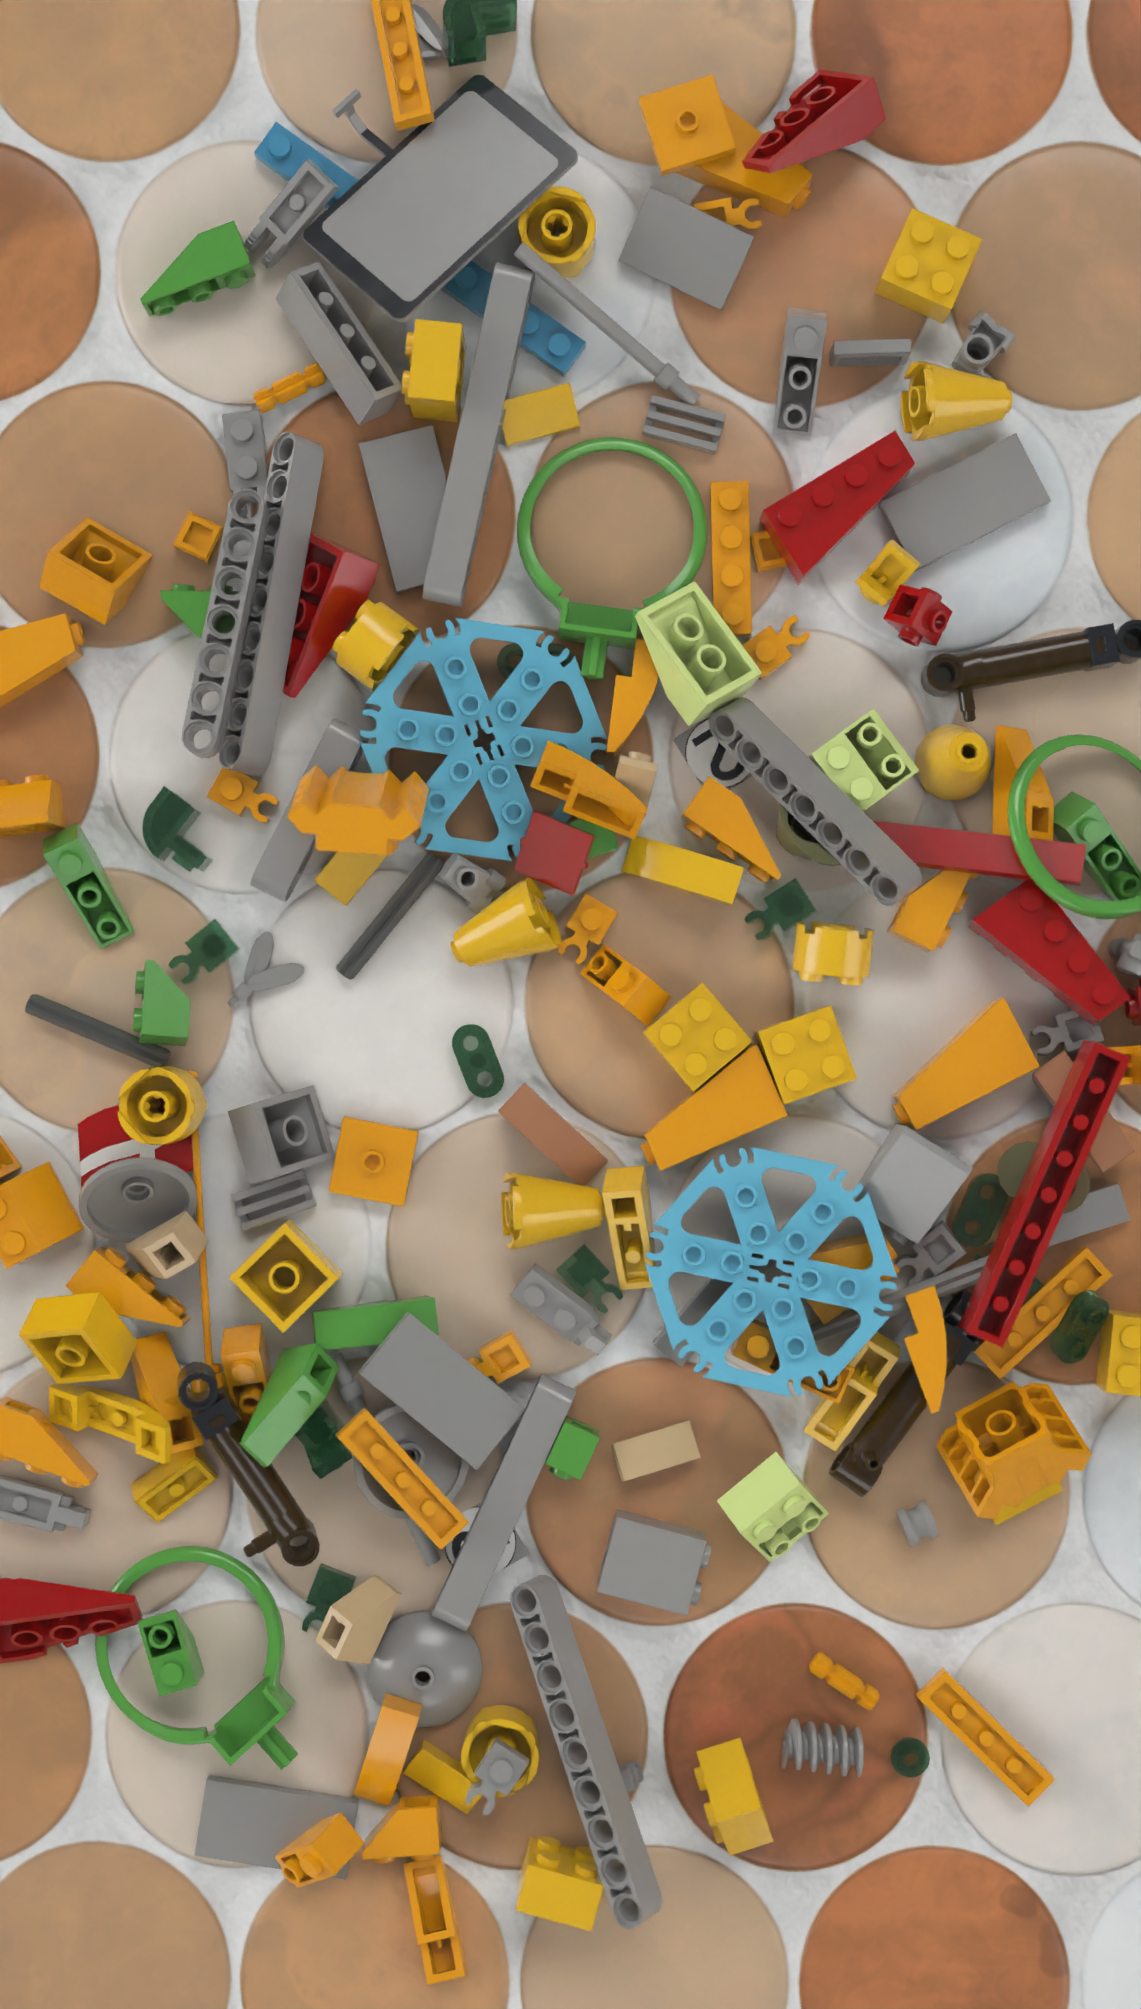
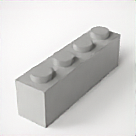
(339, 342)

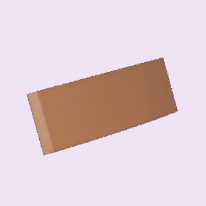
(552, 1135)
(1110, 1143)

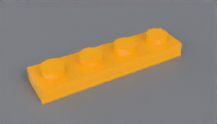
(403, 63)
(731, 554)
(1044, 1311)
(402, 1478)
(985, 1736)

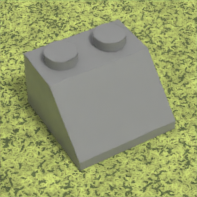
(281, 1134)

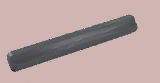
(389, 916)
(96, 1031)

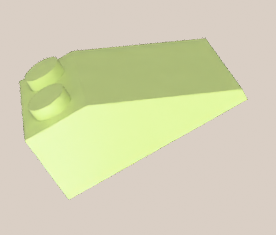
(695, 653)

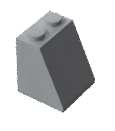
(911, 1183)

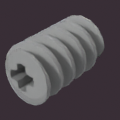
(823, 1747)

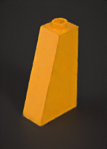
(777, 191)
(36, 653)
(970, 1065)
(721, 1109)

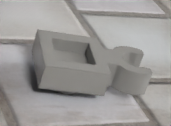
(1070, 1031)
(935, 1251)
(498, 1771)

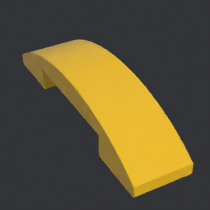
(114, 1414)

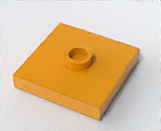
(687, 125)
(373, 1161)

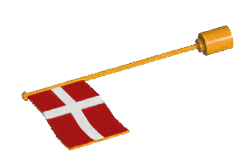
(106, 1142)

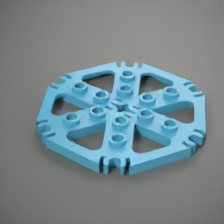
(470, 703)
(780, 1305)

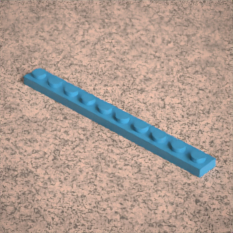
(470, 287)

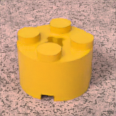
(564, 211)
(374, 643)
(832, 951)
(140, 1104)
(511, 1727)

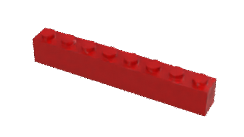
(1044, 1192)

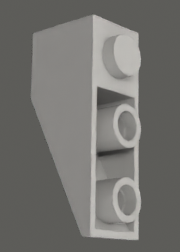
(799, 371)

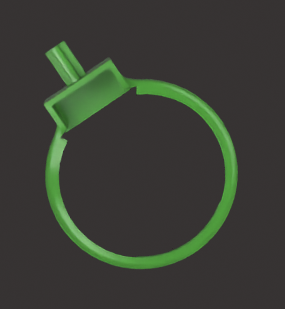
(597, 624)
(1022, 844)
(253, 1716)

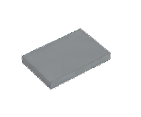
(686, 248)

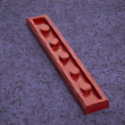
(983, 852)

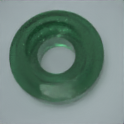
(904, 1747)

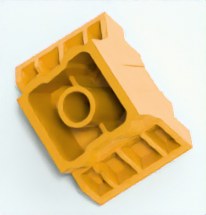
(358, 809)
(1011, 1447)

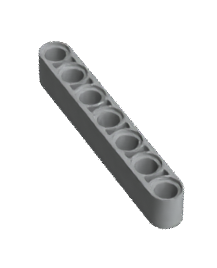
(223, 605)
(815, 801)
(503, 1502)

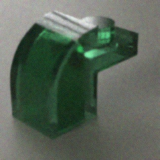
(468, 24)
(166, 824)
(319, 1439)

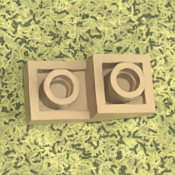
(655, 1451)

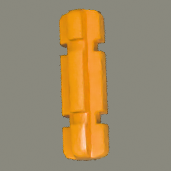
(289, 387)
(844, 1681)

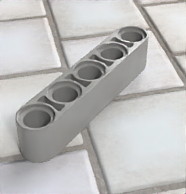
(289, 848)

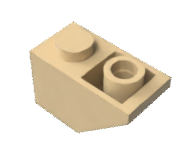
(637, 775)
(168, 1247)
(358, 1621)

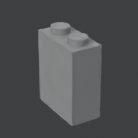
(653, 1562)

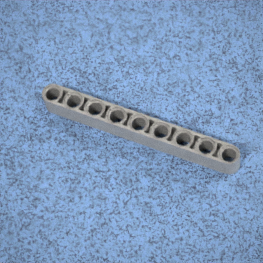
(478, 434)
(266, 648)
(586, 1751)

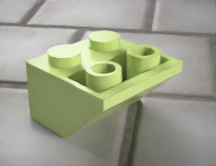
(865, 760)
(772, 1507)

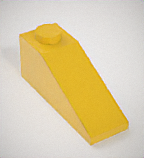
(629, 1224)

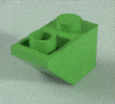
(192, 607)
(163, 1008)
(171, 1652)

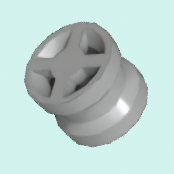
(917, 1523)

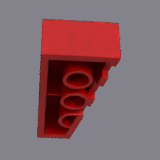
(830, 507)
(1051, 950)

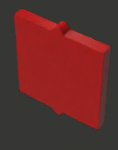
(554, 853)

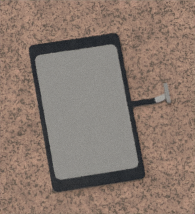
(438, 195)

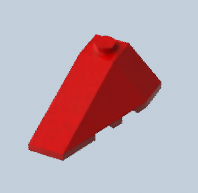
(823, 116)
(331, 593)
(47, 1614)

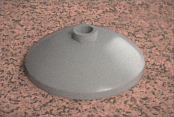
(135, 1197)
(431, 1455)
(427, 1644)

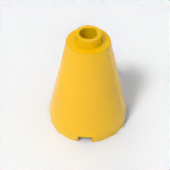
(949, 401)
(953, 762)
(508, 928)
(547, 1209)

